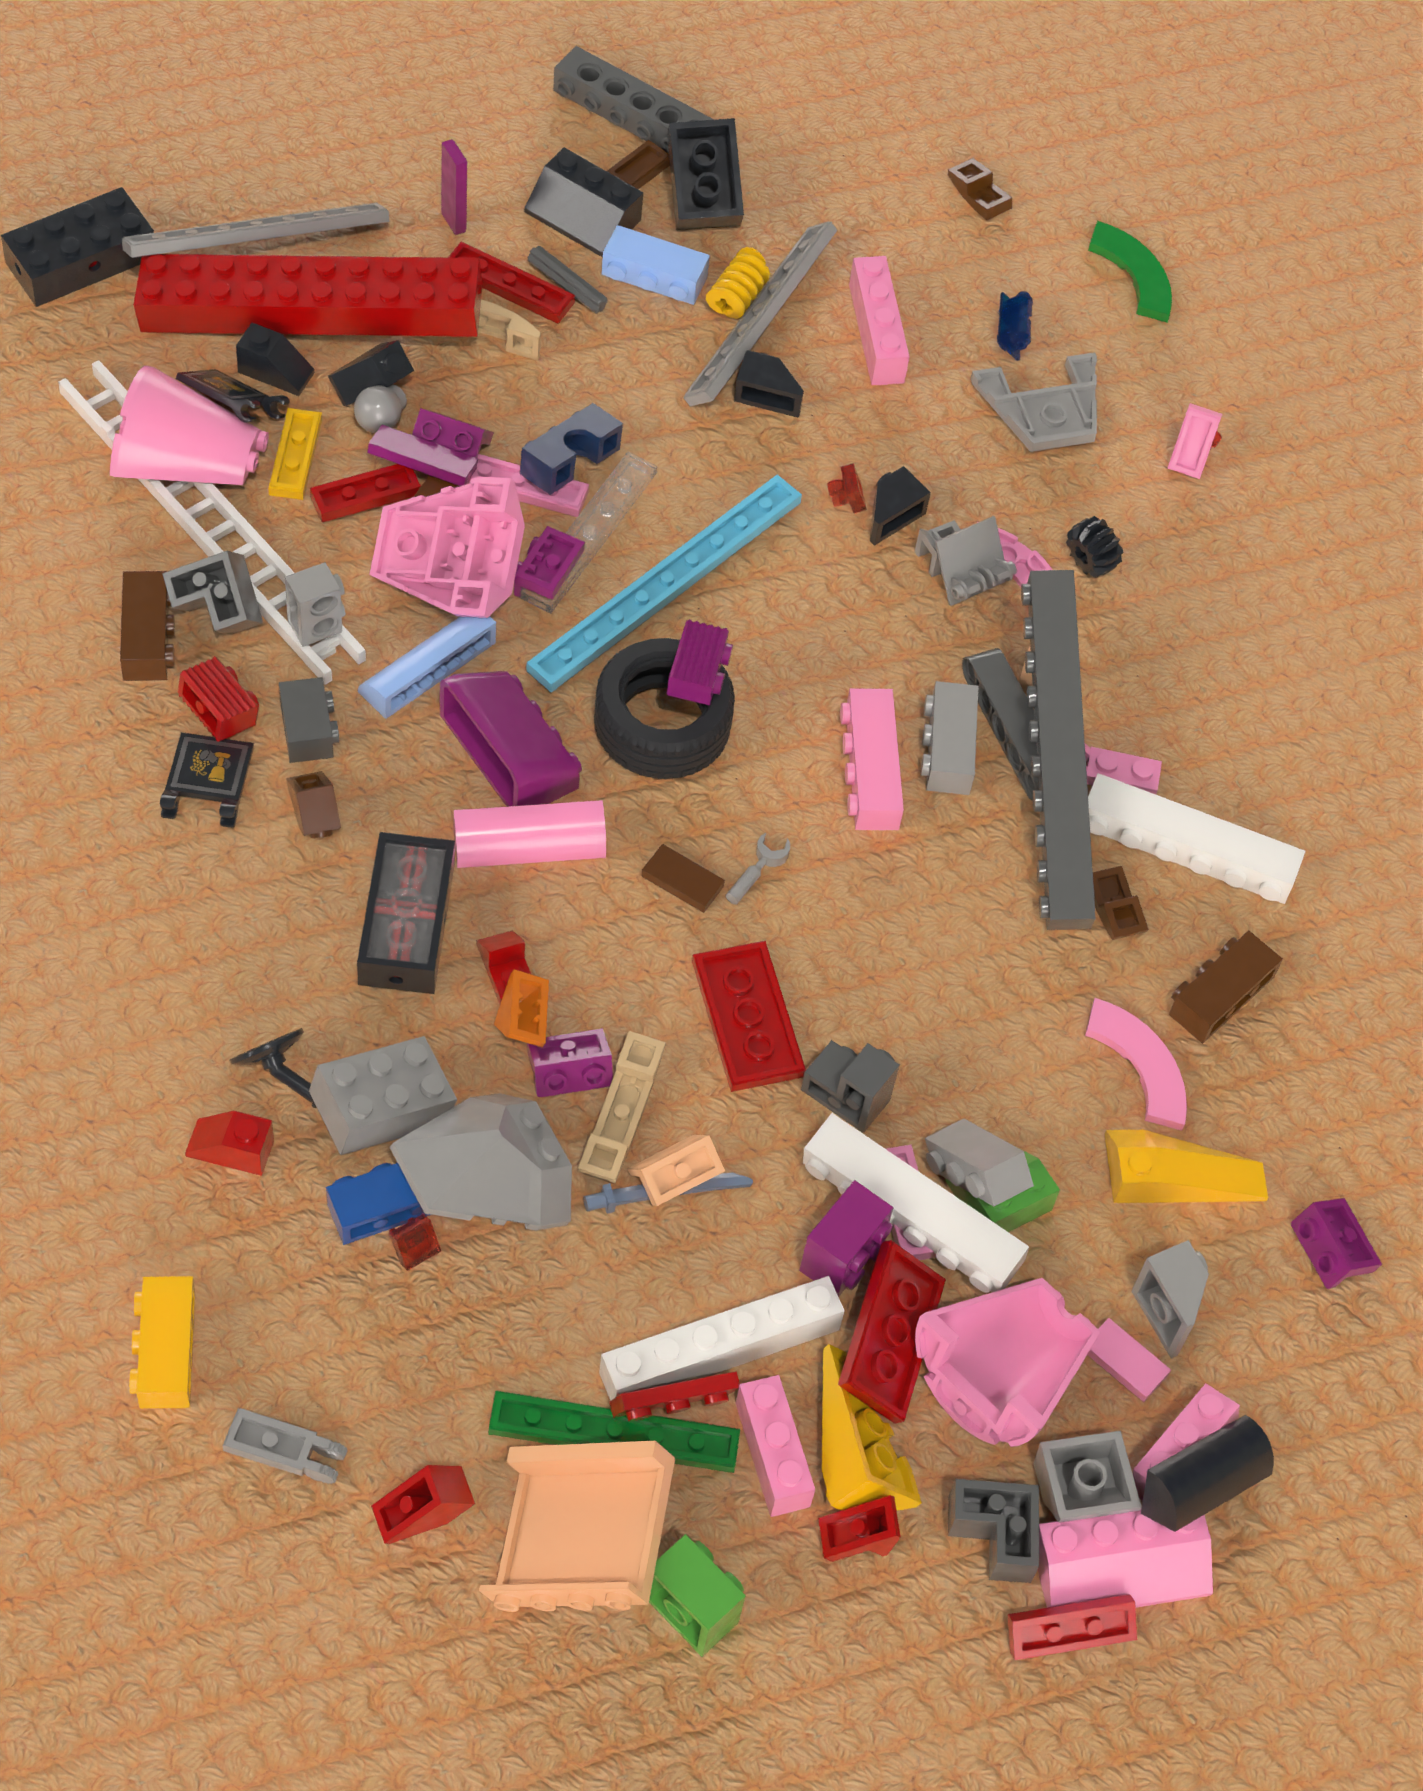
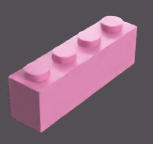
(879, 320)
(874, 759)

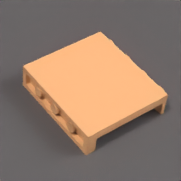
(583, 1526)

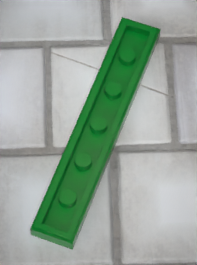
(574, 1423)

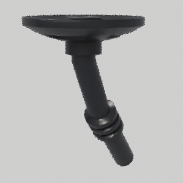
(272, 1058)

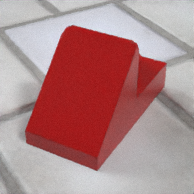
(501, 956)
(860, 1529)

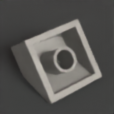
(1171, 1293)
(1086, 1477)

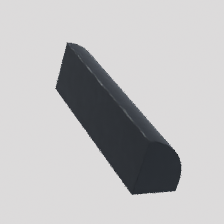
(1207, 1474)

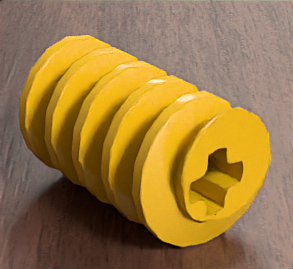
(739, 283)

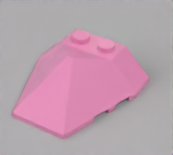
(453, 546)

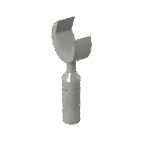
(751, 875)

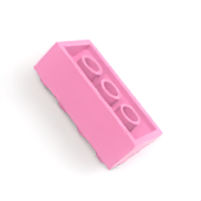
(1124, 1557)

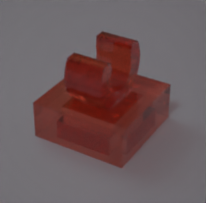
(848, 489)
(415, 1241)

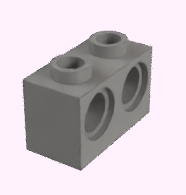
(314, 603)

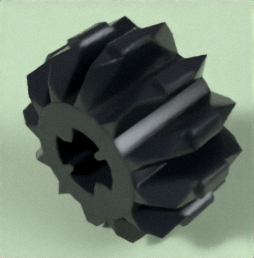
(1094, 546)

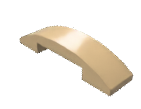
(504, 324)
(622, 1107)

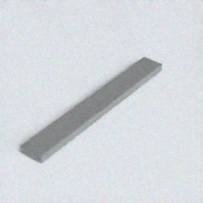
(254, 229)
(759, 314)

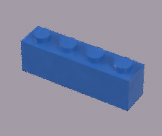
(371, 1202)

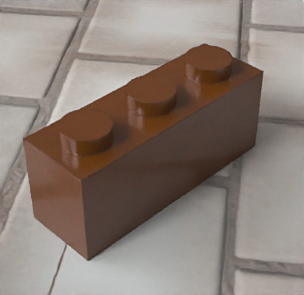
(146, 627)
(1224, 985)

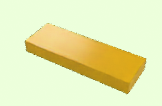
(295, 454)

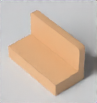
(678, 1168)

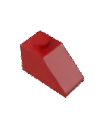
(233, 1141)
(423, 1502)

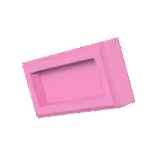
(1194, 441)
(1128, 1360)

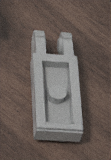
(281, 1445)

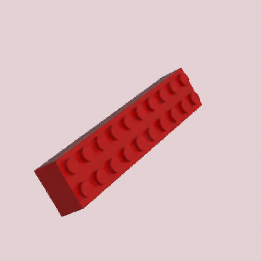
(309, 294)

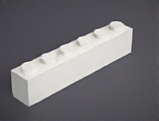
(1193, 839)
(921, 1207)
(724, 1339)

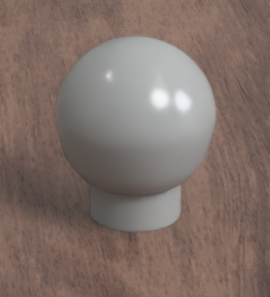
(379, 406)

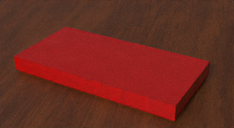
(748, 1016)
(882, 1352)

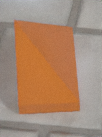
(524, 1009)

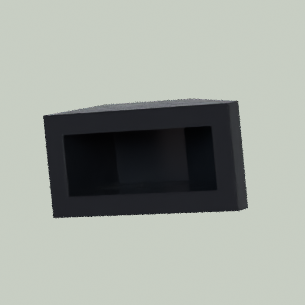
(272, 360)
(378, 366)
(768, 385)
(897, 503)

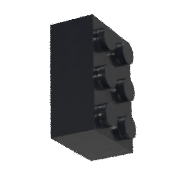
(705, 174)

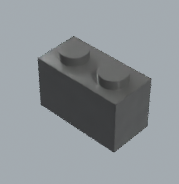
(307, 720)

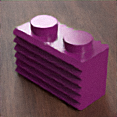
(698, 662)

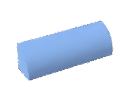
(428, 664)

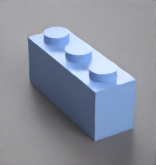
(655, 265)

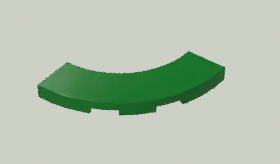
(1149, 276)

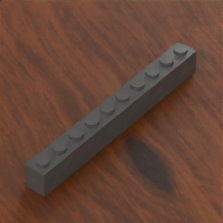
(1059, 751)

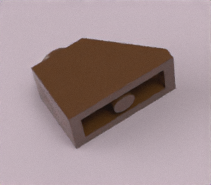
(314, 804)

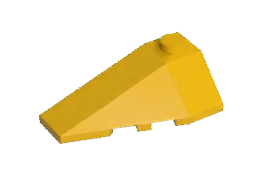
(1170, 1170)
(857, 1448)

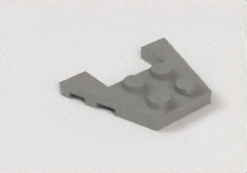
(1047, 415)

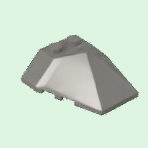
(489, 1161)

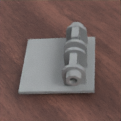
(973, 561)

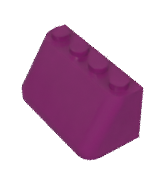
(508, 738)

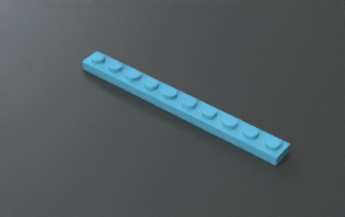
(663, 583)

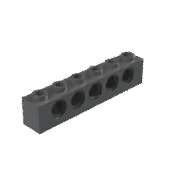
(620, 97)

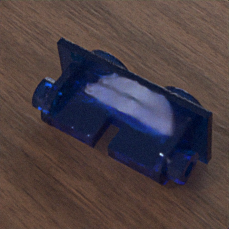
(1014, 323)

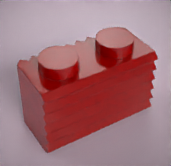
(218, 698)

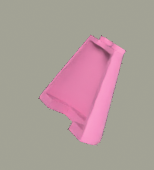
(181, 435)
(1003, 1359)

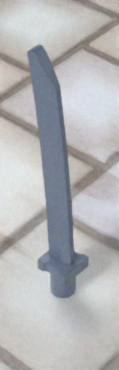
(611, 1198)

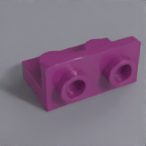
(451, 432)
(548, 563)
(571, 1063)
(1335, 1241)

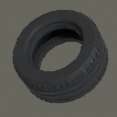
(645, 748)

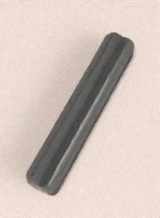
(567, 279)

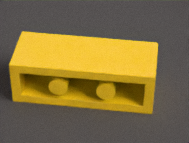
(163, 1342)

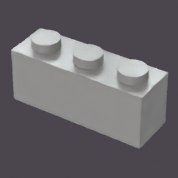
(950, 738)
(978, 1162)

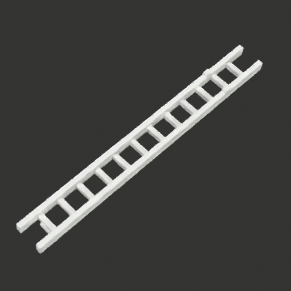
(311, 656)

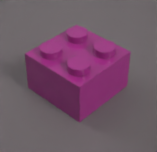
(847, 1238)

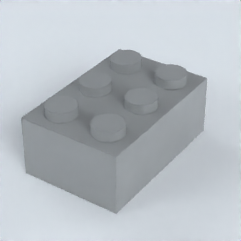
(380, 1094)

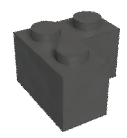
(222, 586)
(852, 1083)
(1006, 1517)

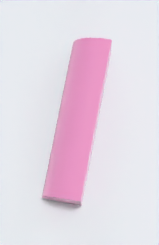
(529, 834)

